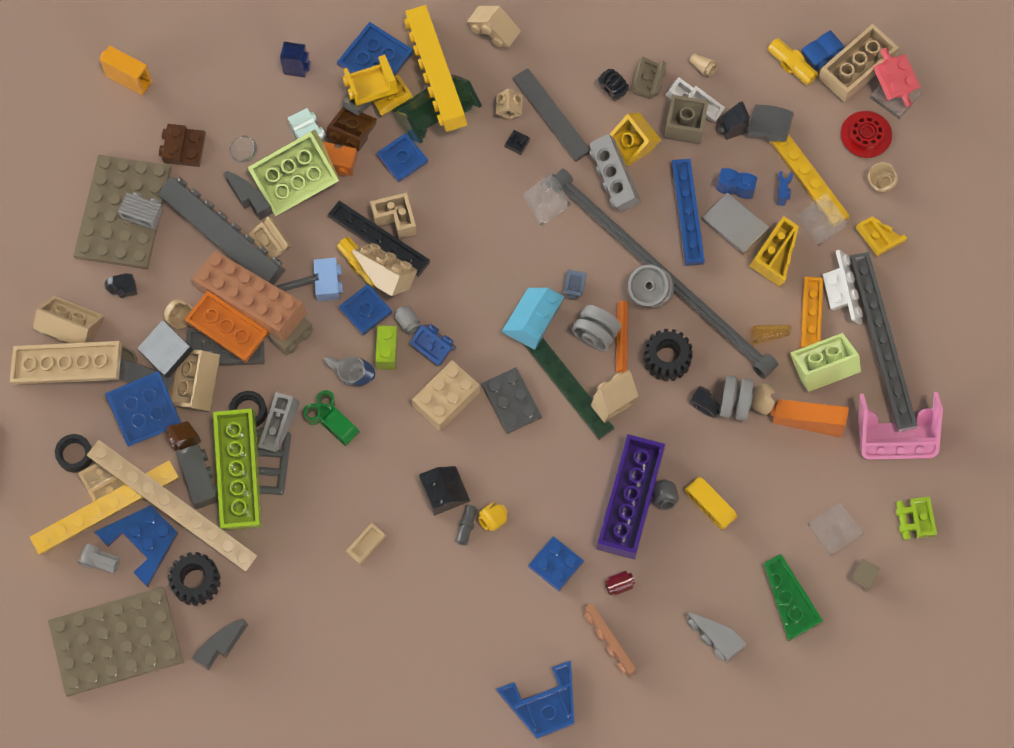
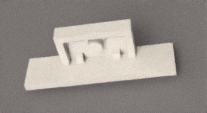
(841, 288)

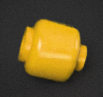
(493, 516)

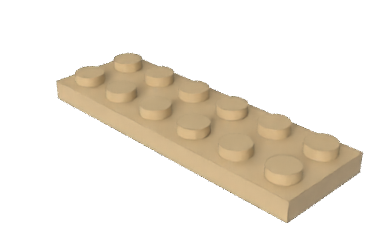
(66, 362)

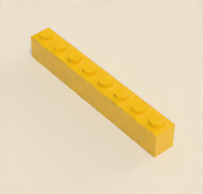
(435, 69)
(97, 511)

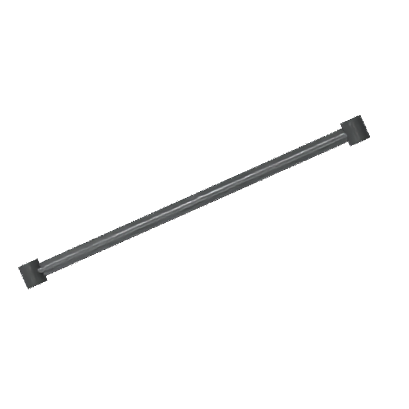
(763, 364)

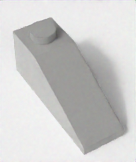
(278, 421)

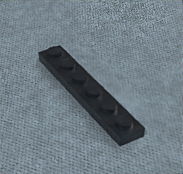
(374, 234)

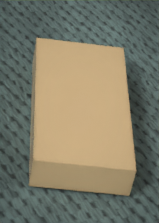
(366, 543)

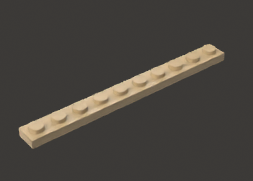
(172, 505)

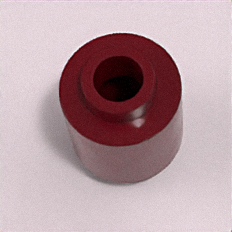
(619, 583)

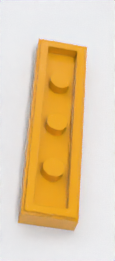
(811, 311)

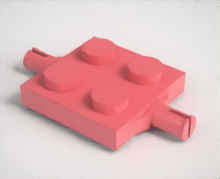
(896, 77)

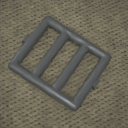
(281, 471)

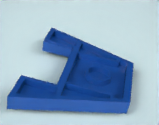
(148, 533)
(545, 711)

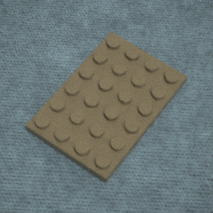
(103, 233)
(115, 641)

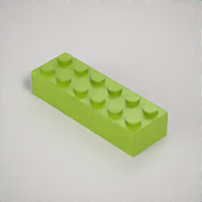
(237, 469)

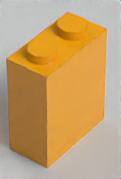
(125, 70)

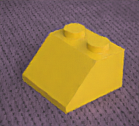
(634, 137)

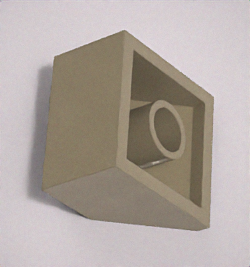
(686, 118)

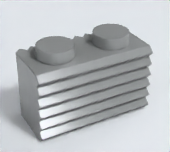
(141, 210)

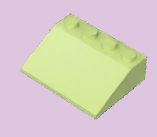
(294, 172)

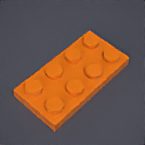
(226, 326)

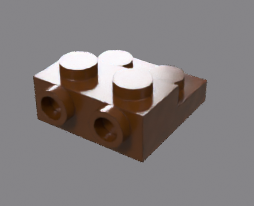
(350, 128)
(182, 145)

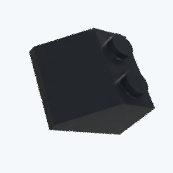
(443, 489)

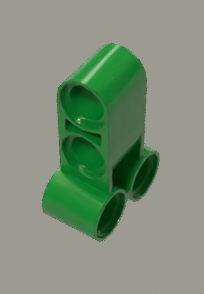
(331, 418)

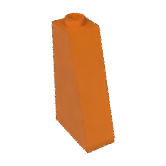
(811, 416)

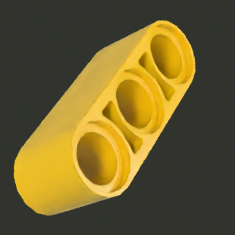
(710, 503)

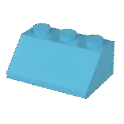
(533, 316)

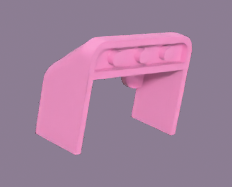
(885, 442)

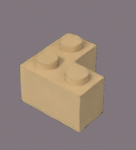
(495, 23)
(395, 210)

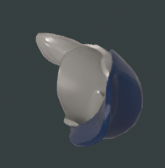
(352, 370)

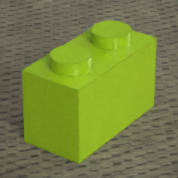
(386, 347)

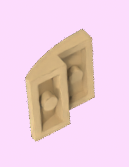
(99, 481)

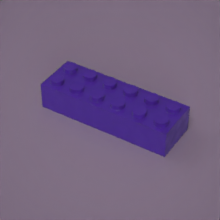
(631, 496)

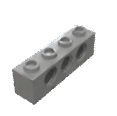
(628, 196)

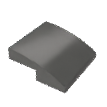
(770, 122)

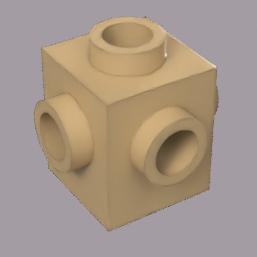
(509, 104)

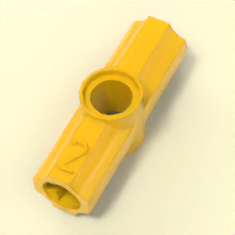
(792, 61)
(346, 247)

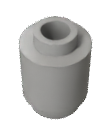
(407, 319)

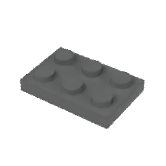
(511, 400)

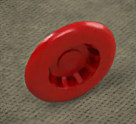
(867, 128)

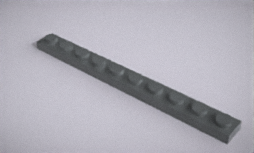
(883, 342)

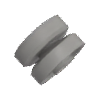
(650, 297)
(596, 328)
(737, 398)

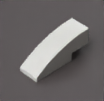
(681, 88)

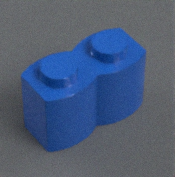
(822, 50)
(736, 183)

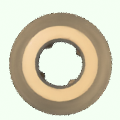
(703, 64)

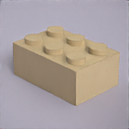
(446, 395)

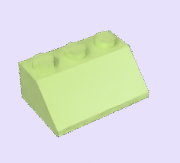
(826, 362)

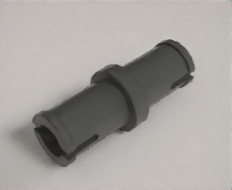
(466, 525)

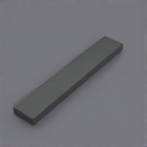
(551, 115)

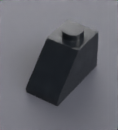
(734, 121)

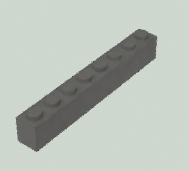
(220, 230)

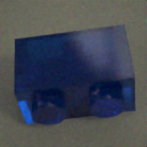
(295, 59)

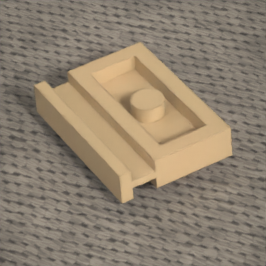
(270, 237)

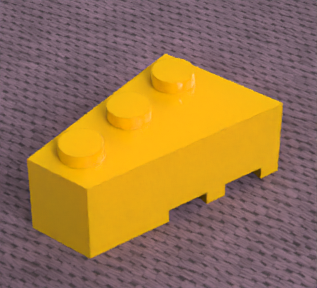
(775, 254)

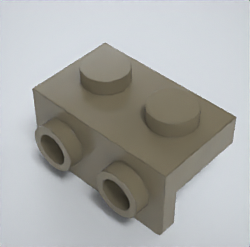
(648, 78)

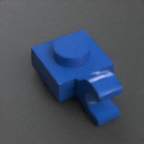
(783, 191)

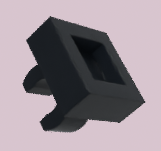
(517, 142)

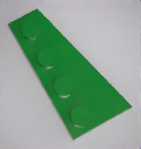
(793, 604)

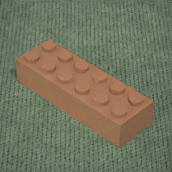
(250, 295)

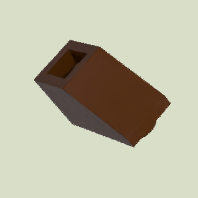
(182, 436)

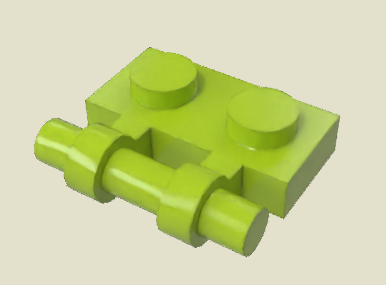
(922, 516)

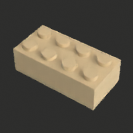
(855, 63)

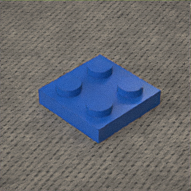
(402, 157)
(365, 309)
(556, 563)

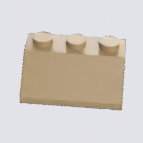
(67, 321)
(195, 381)

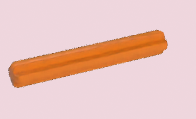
(622, 337)

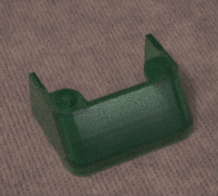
(419, 113)

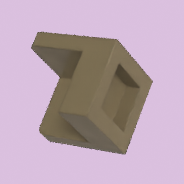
(866, 574)

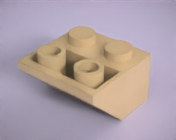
(615, 396)

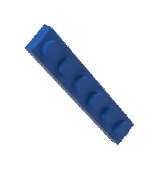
(688, 212)

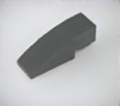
(248, 195)
(133, 371)
(220, 643)

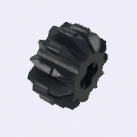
(613, 84)

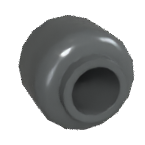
(665, 494)

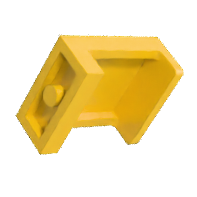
(370, 82)

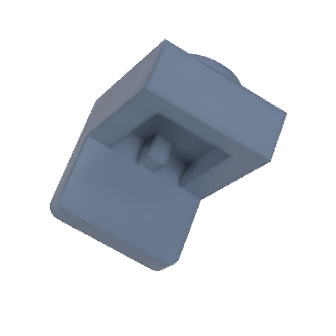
(574, 284)

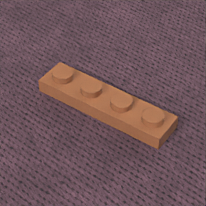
(604, 633)

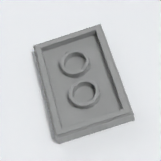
(735, 223)

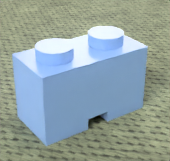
(327, 274)

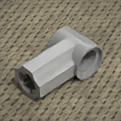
(93, 557)

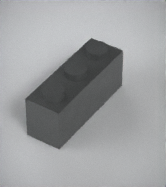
(198, 476)

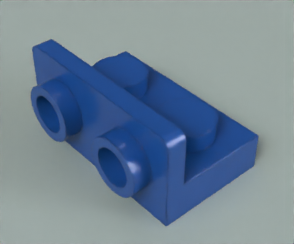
(432, 343)

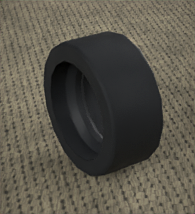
(251, 395)
(63, 443)

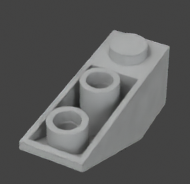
(720, 637)

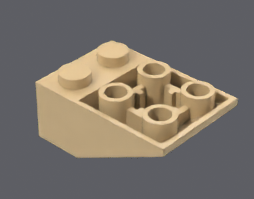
(385, 269)

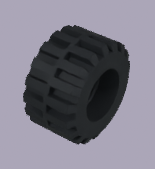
(668, 340)
(185, 566)

